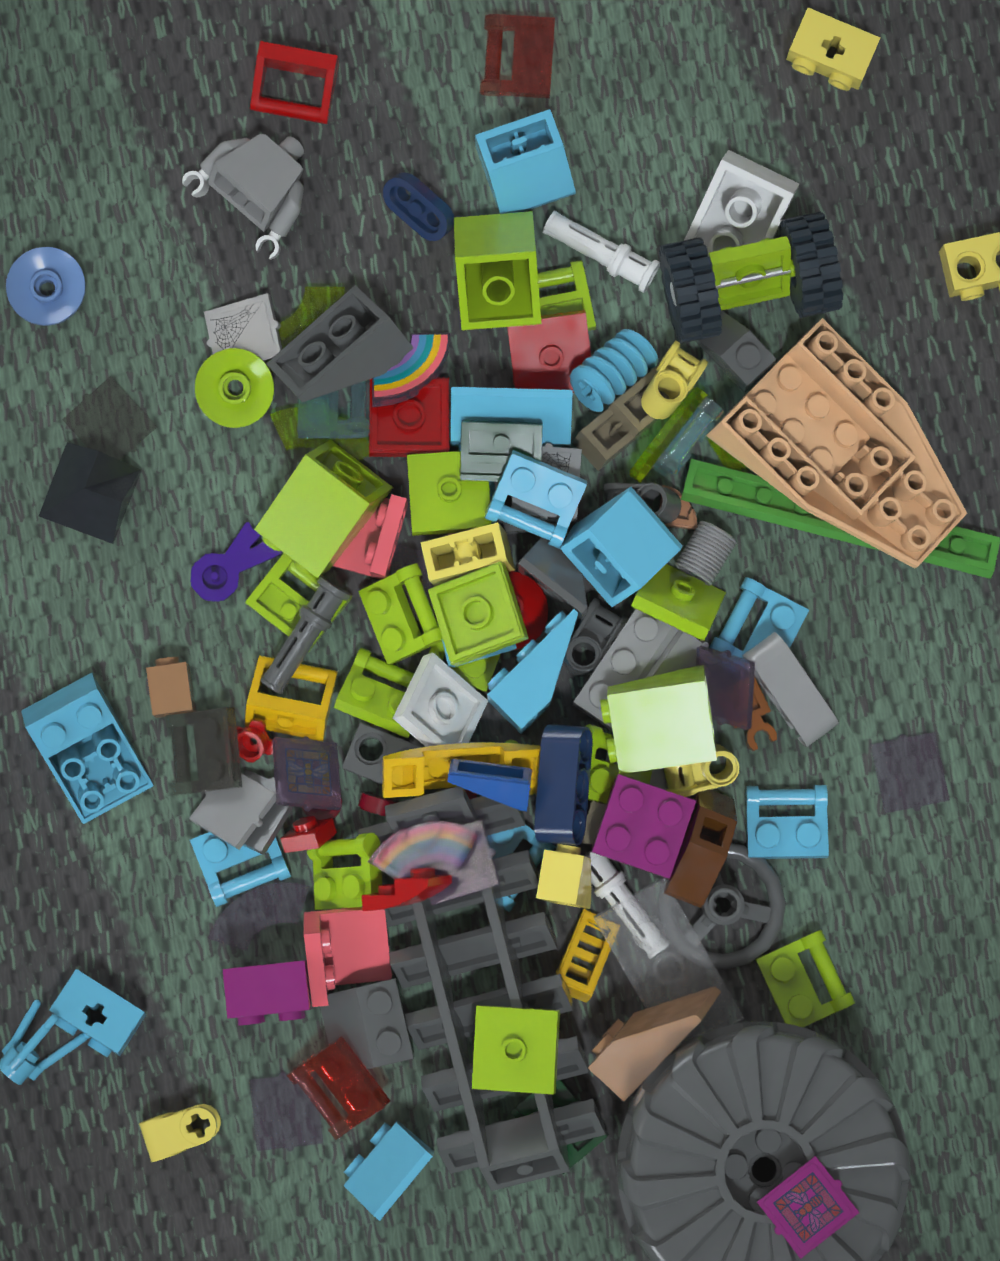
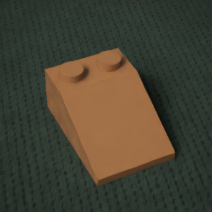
(647, 1037)

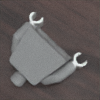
(257, 180)

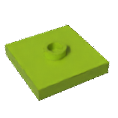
(440, 499)
(680, 601)
(478, 613)
(515, 1049)

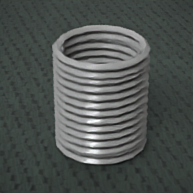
(706, 552)

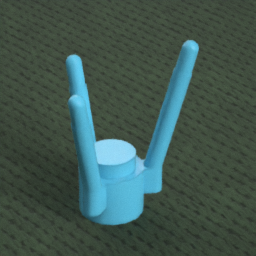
(21, 1058)

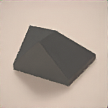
(555, 576)

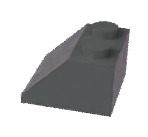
(370, 1022)

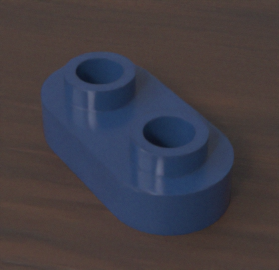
(419, 207)

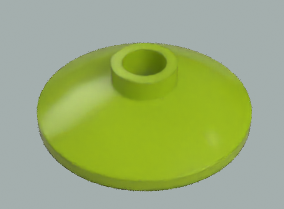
(213, 388)

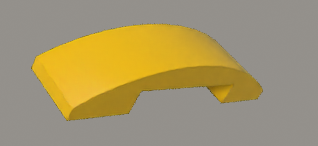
(428, 767)

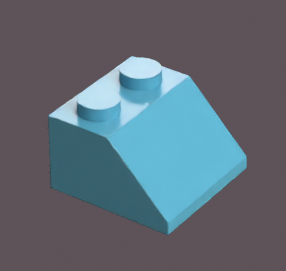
(387, 1169)

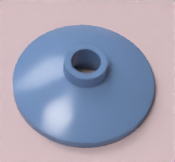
(34, 270)

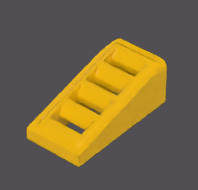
(577, 989)

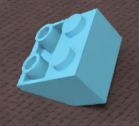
(525, 163)
(620, 546)

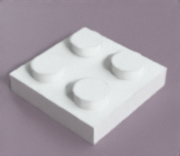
(439, 705)

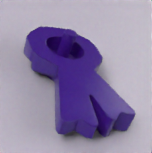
(217, 575)

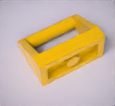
(291, 715)

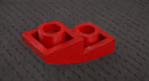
(407, 890)

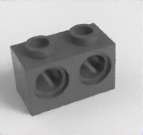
(374, 769)

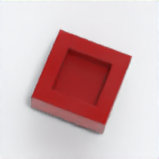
(308, 834)

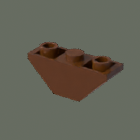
(703, 848)

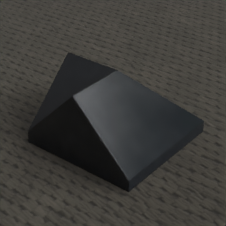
(90, 492)

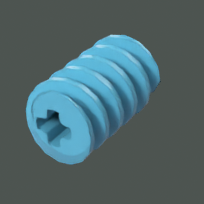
(612, 369)

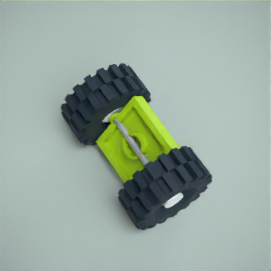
(732, 277)

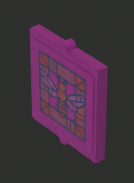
(808, 1207)

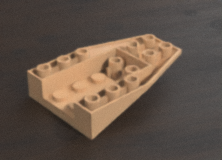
(844, 448)

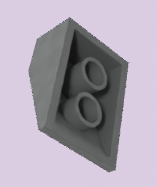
(341, 348)

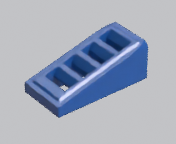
(495, 781)

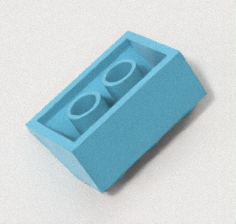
(514, 405)

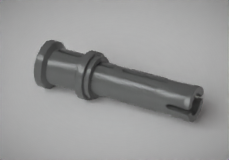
(313, 620)

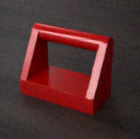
(296, 61)

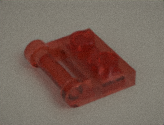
(530, 57)
(346, 1080)

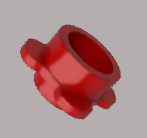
(249, 750)

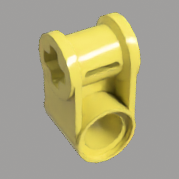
(675, 377)
(696, 777)
(173, 1133)

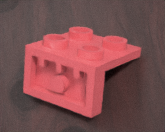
(376, 543)
(345, 949)

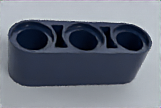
(563, 784)

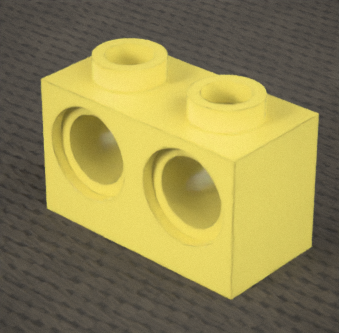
(981, 254)

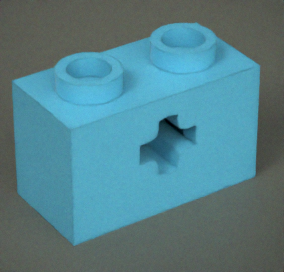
(85, 993)

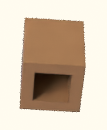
(170, 687)

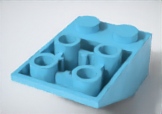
(531, 684)
(86, 748)

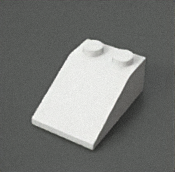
(741, 204)

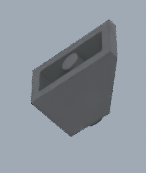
(738, 353)

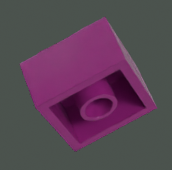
(643, 826)
(266, 990)

